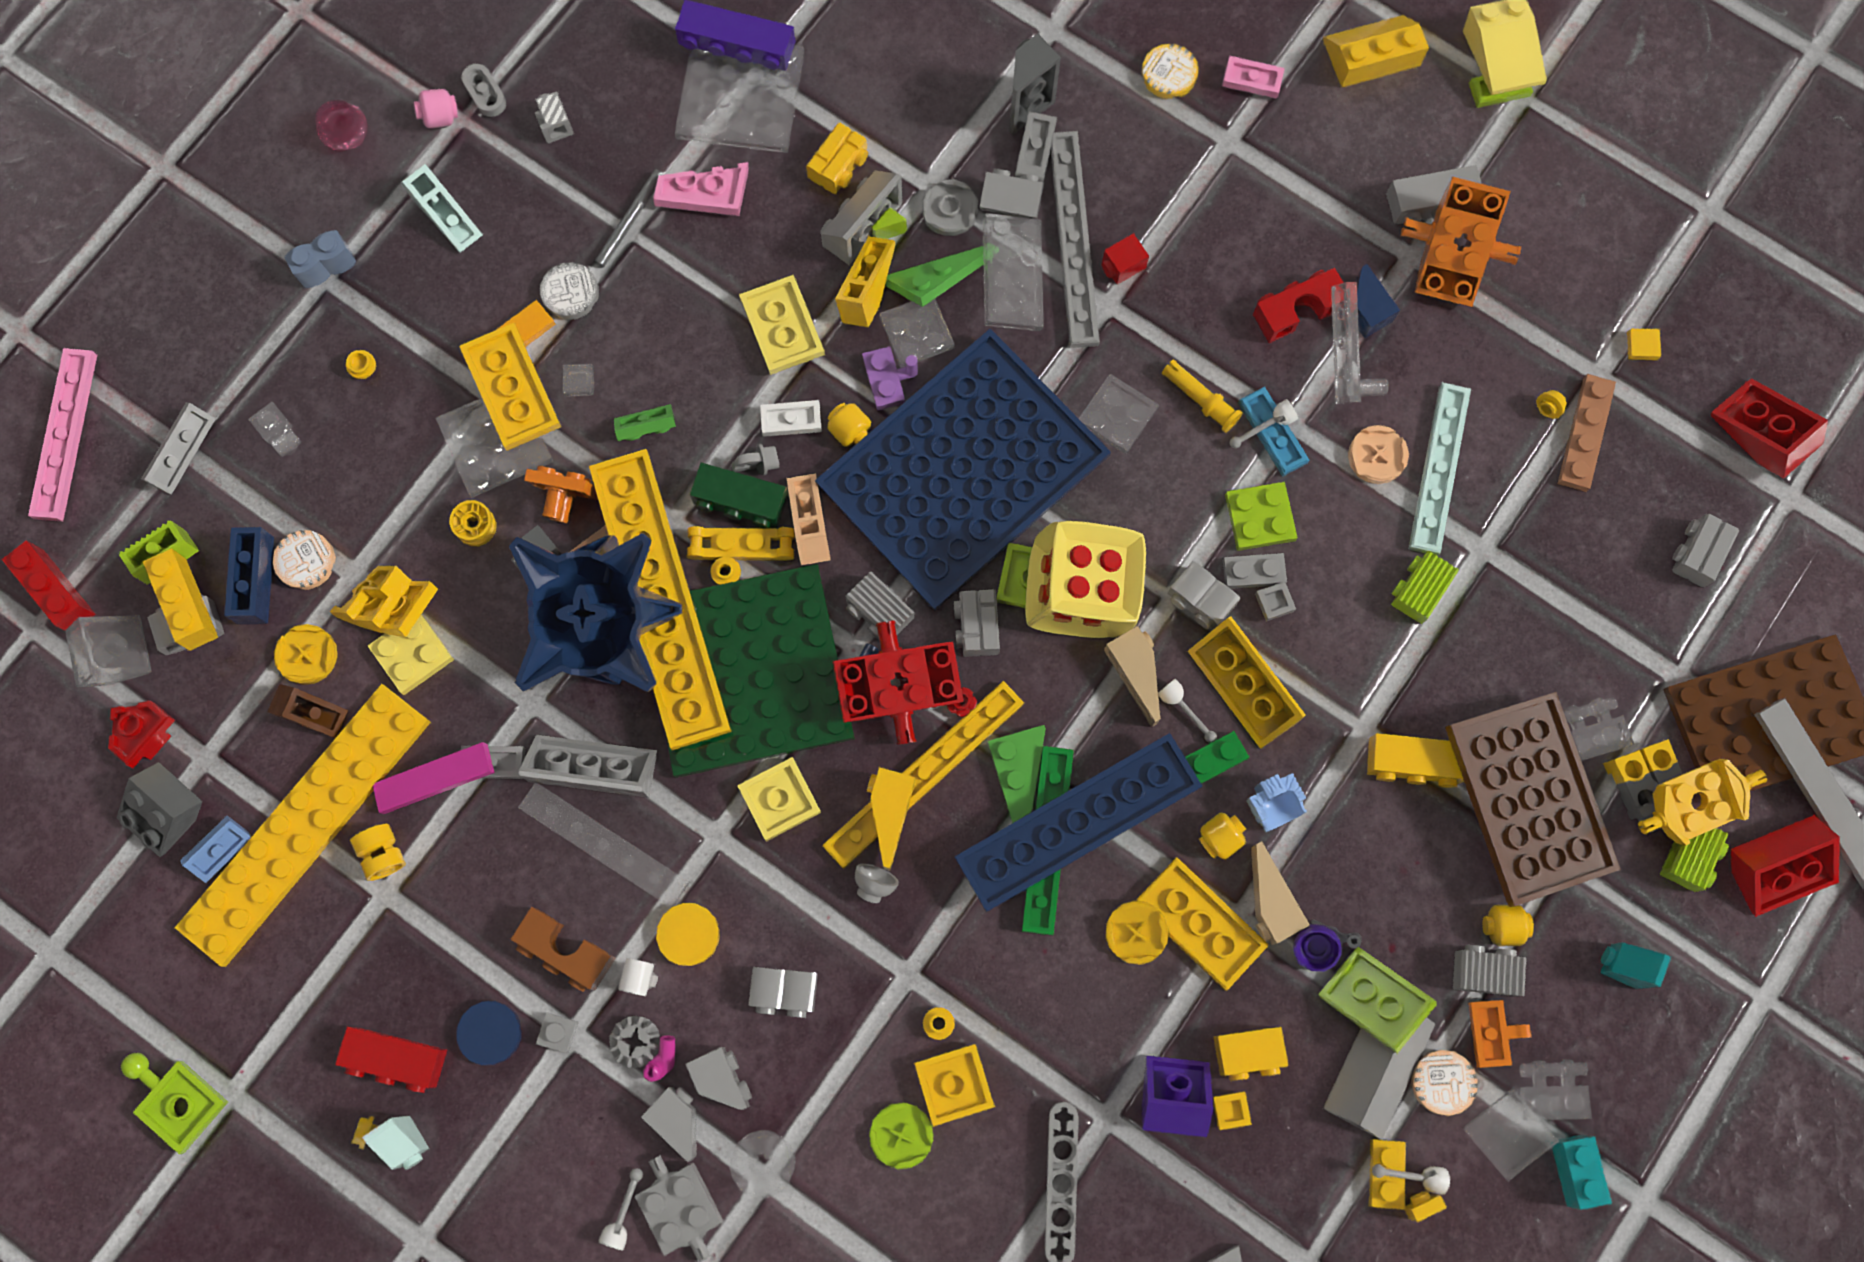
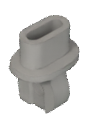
(763, 460)

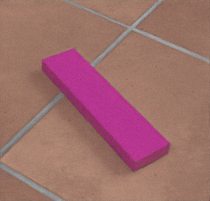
(433, 778)

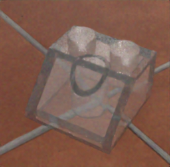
(107, 650)

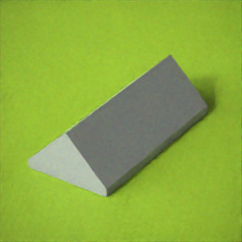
(589, 766)
(1375, 1080)

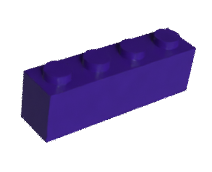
(735, 35)

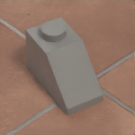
(675, 1121)

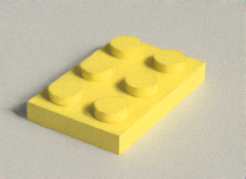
(782, 324)

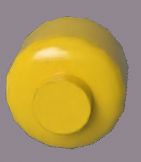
(848, 424)
(1222, 835)
(1508, 925)

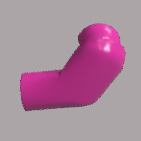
(663, 1061)

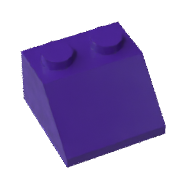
(1177, 1096)

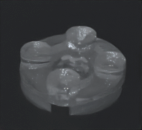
(749, 1178)

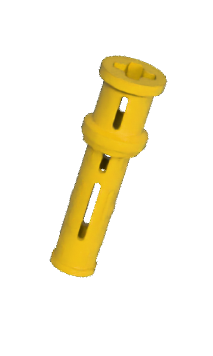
(1211, 404)

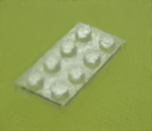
(1013, 272)

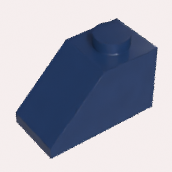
(1375, 305)

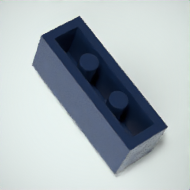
(249, 575)

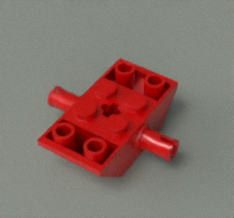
(925, 674)

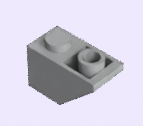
(716, 1078)

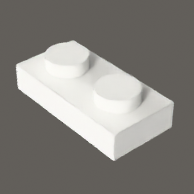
(790, 418)

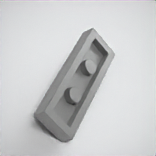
(178, 448)

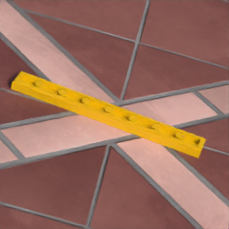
(930, 768)

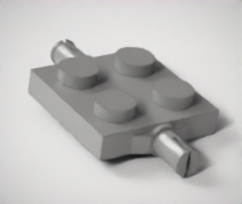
(679, 1209)

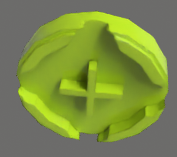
(901, 1135)

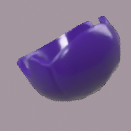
(1317, 948)

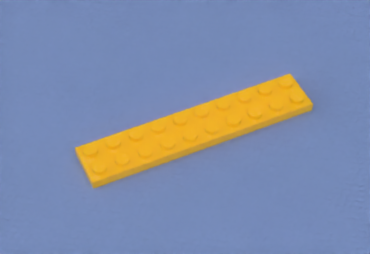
(676, 649)
(302, 826)

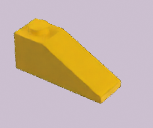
(865, 282)
(890, 803)

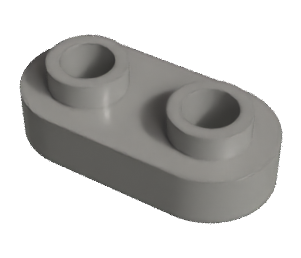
(484, 92)

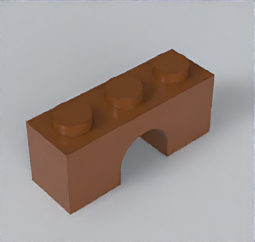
(538, 937)

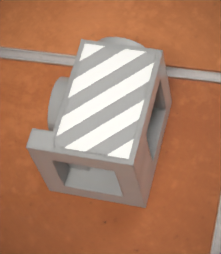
(552, 117)

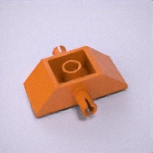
(1454, 271)

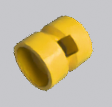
(373, 842)

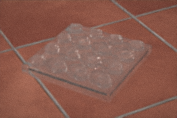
(738, 102)

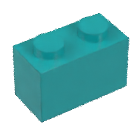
(1581, 1172)

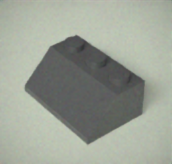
(1033, 81)

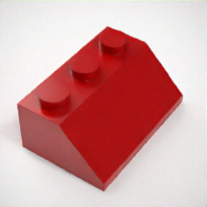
(1786, 864)

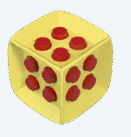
(1085, 579)

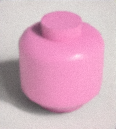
(436, 108)

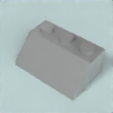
(856, 216)

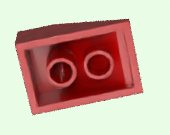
(1771, 427)

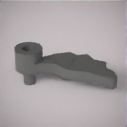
(1353, 939)

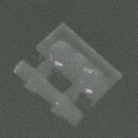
(1601, 737)
(1556, 1102)

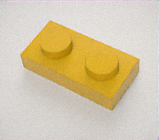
(1387, 1190)

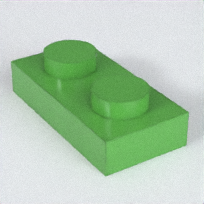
(645, 422)

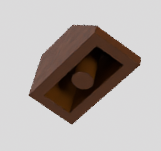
(307, 710)

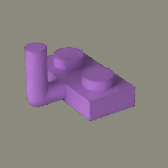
(885, 378)

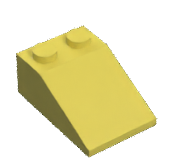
(1505, 45)

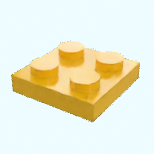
(954, 1085)

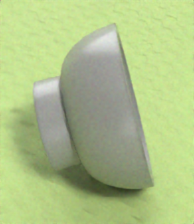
(874, 882)

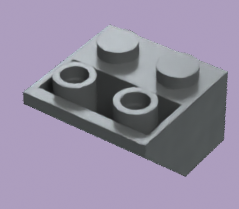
(158, 808)

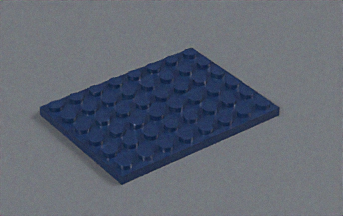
(962, 468)

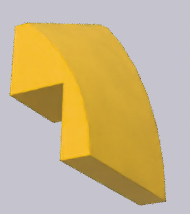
(387, 602)

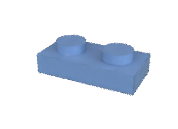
(216, 849)

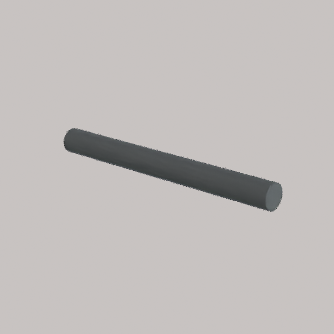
(628, 219)

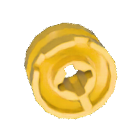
(472, 511)

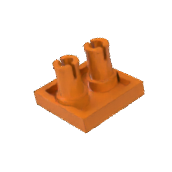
(560, 490)

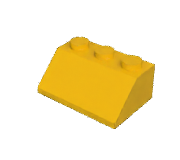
(1376, 50)

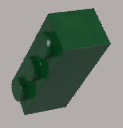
(738, 496)

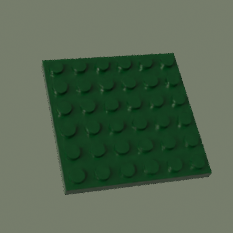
(772, 669)

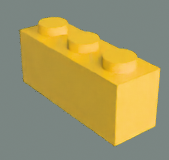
(180, 599)
(1413, 759)

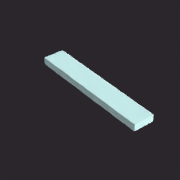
(1439, 469)

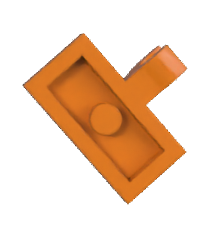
(1492, 1033)

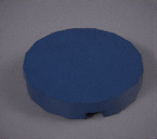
(489, 1033)

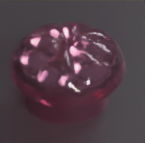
(340, 125)

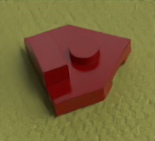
(138, 731)

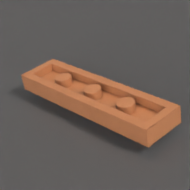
(1586, 432)

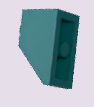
(1634, 965)

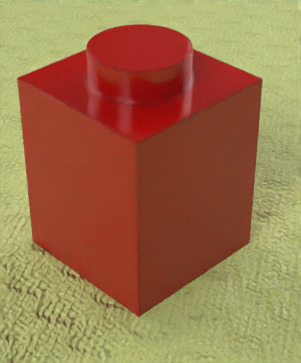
(1124, 259)

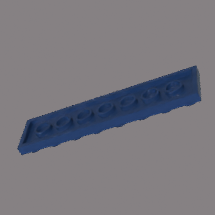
(1078, 822)

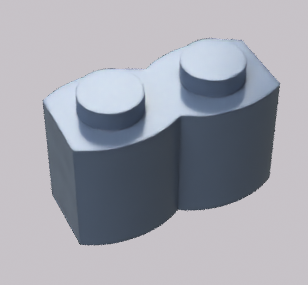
(323, 257)

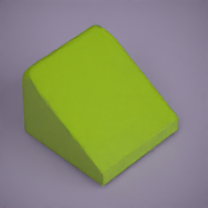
(889, 225)

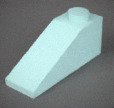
(441, 208)

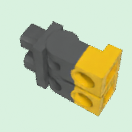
(1640, 773)

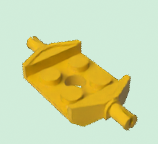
(1723, 799)

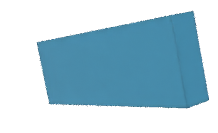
(1276, 438)

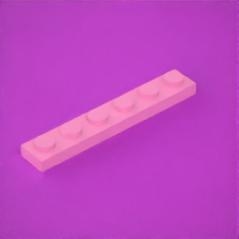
(62, 435)

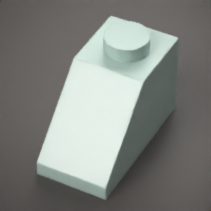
(398, 1142)

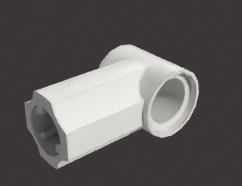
(637, 977)

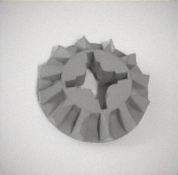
(641, 1055)

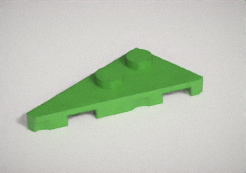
(931, 279)
(1017, 768)

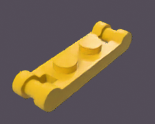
(741, 543)

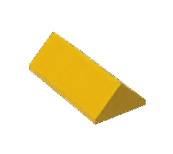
(1246, 683)

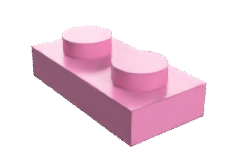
(1253, 77)

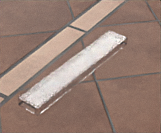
(604, 845)

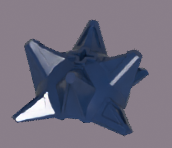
(589, 612)

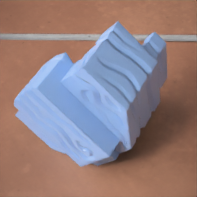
(1277, 801)

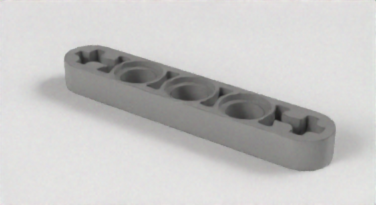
(1061, 1200)

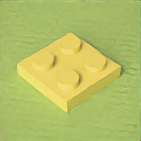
(412, 657)
(779, 799)

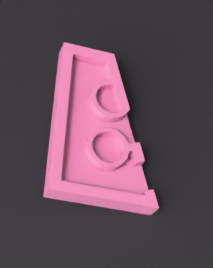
(710, 192)

